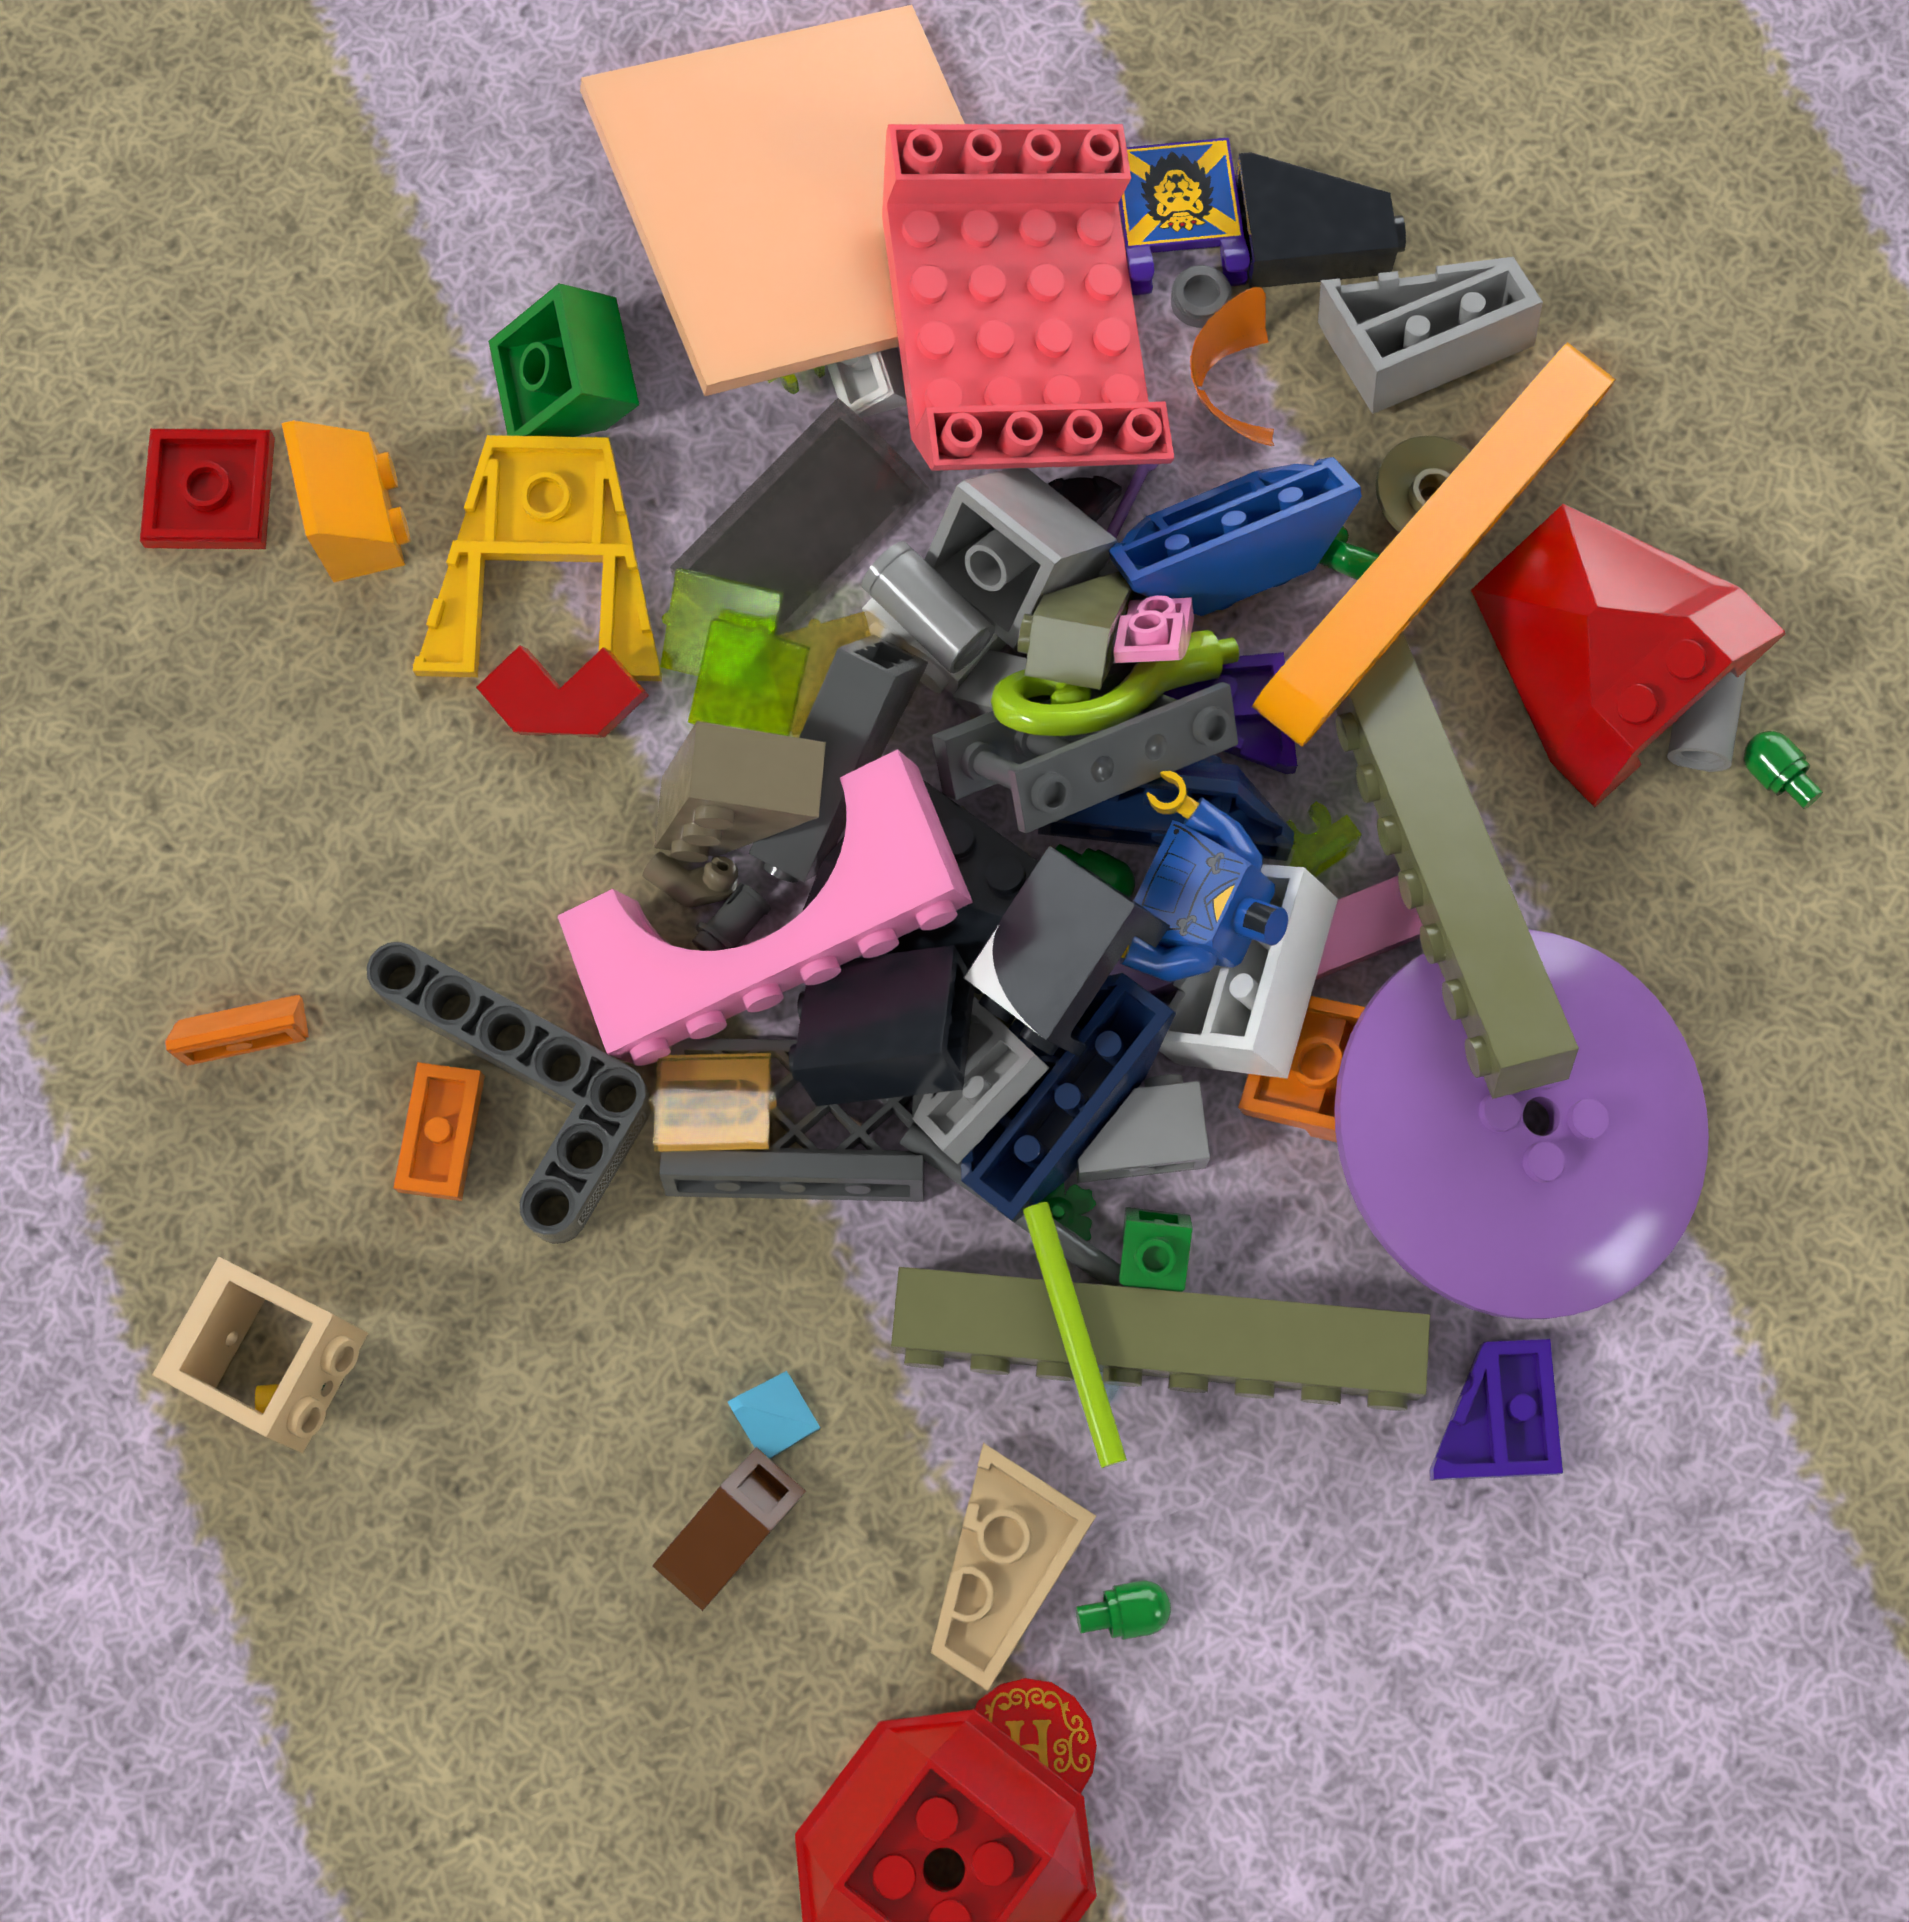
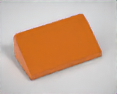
(238, 1031)

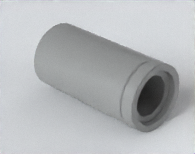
(927, 607)
(1708, 729)

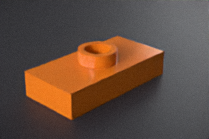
(439, 1131)

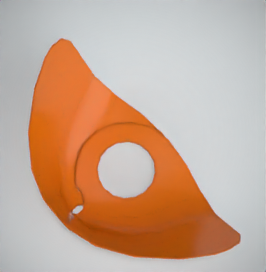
(1231, 329)

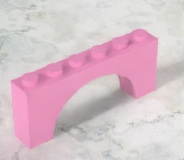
(886, 883)

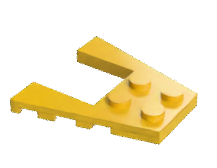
(541, 504)

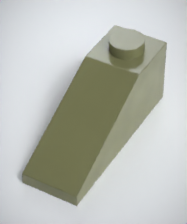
(1075, 631)

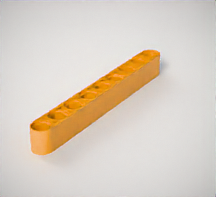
(1432, 546)

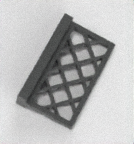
(797, 1171)

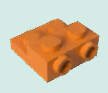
(1310, 1091)

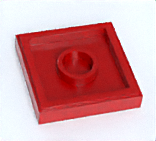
(207, 489)

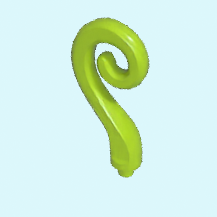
(1076, 714)

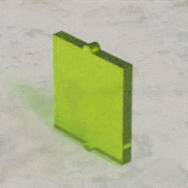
(700, 598)
(748, 679)

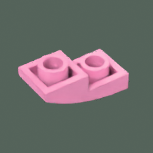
(1154, 630)

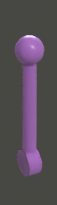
(1129, 498)

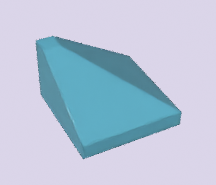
(774, 1415)

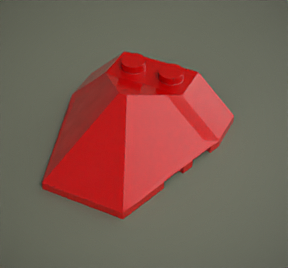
(1612, 641)

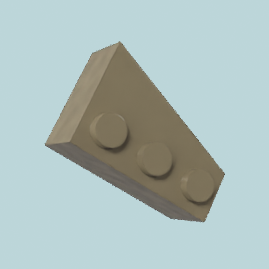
(736, 790)

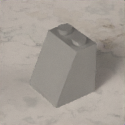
(1013, 542)

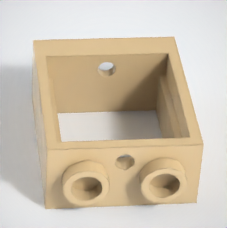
(217, 1328)

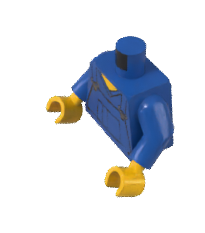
(1207, 891)

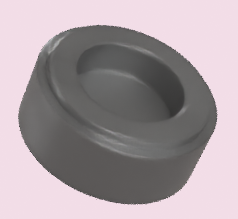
(1199, 294)

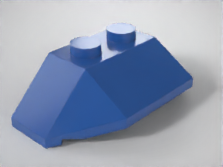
(1239, 535)

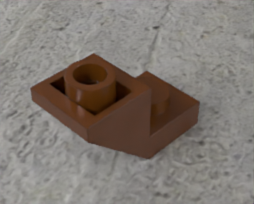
(728, 1528)

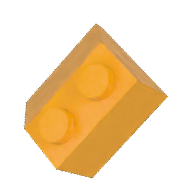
(346, 499)

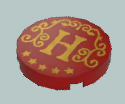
(1045, 1724)

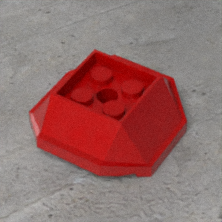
(954, 1787)

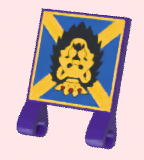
(1182, 201)

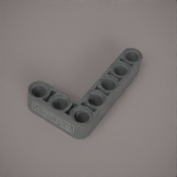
(531, 1063)

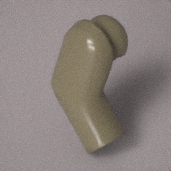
(693, 887)

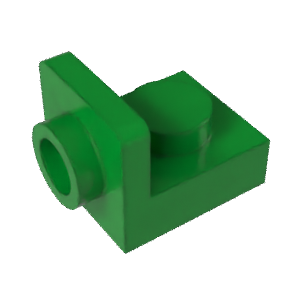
(1155, 1249)

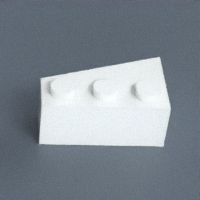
(1255, 1012)

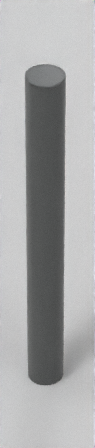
(1074, 1247)

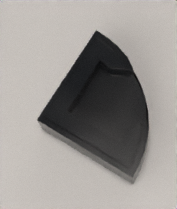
(1089, 495)

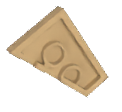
(1006, 1563)

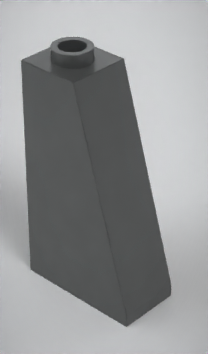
(856, 718)

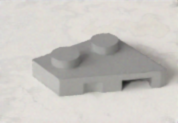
(995, 1078)

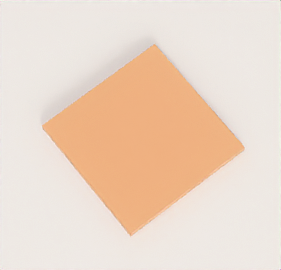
(766, 187)

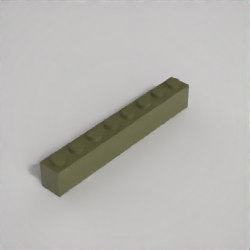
(1454, 880)
(1165, 1336)

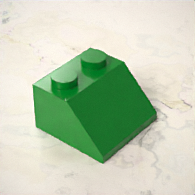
(564, 366)

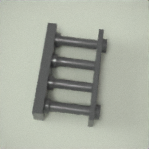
(1072, 772)

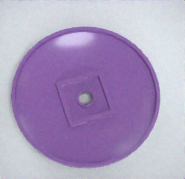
(1480, 1199)

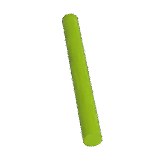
(1074, 1335)

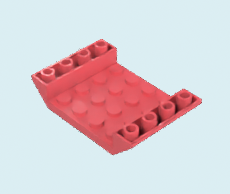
(1016, 297)

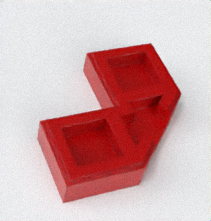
(585, 706)

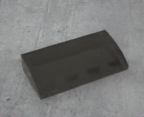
(810, 514)

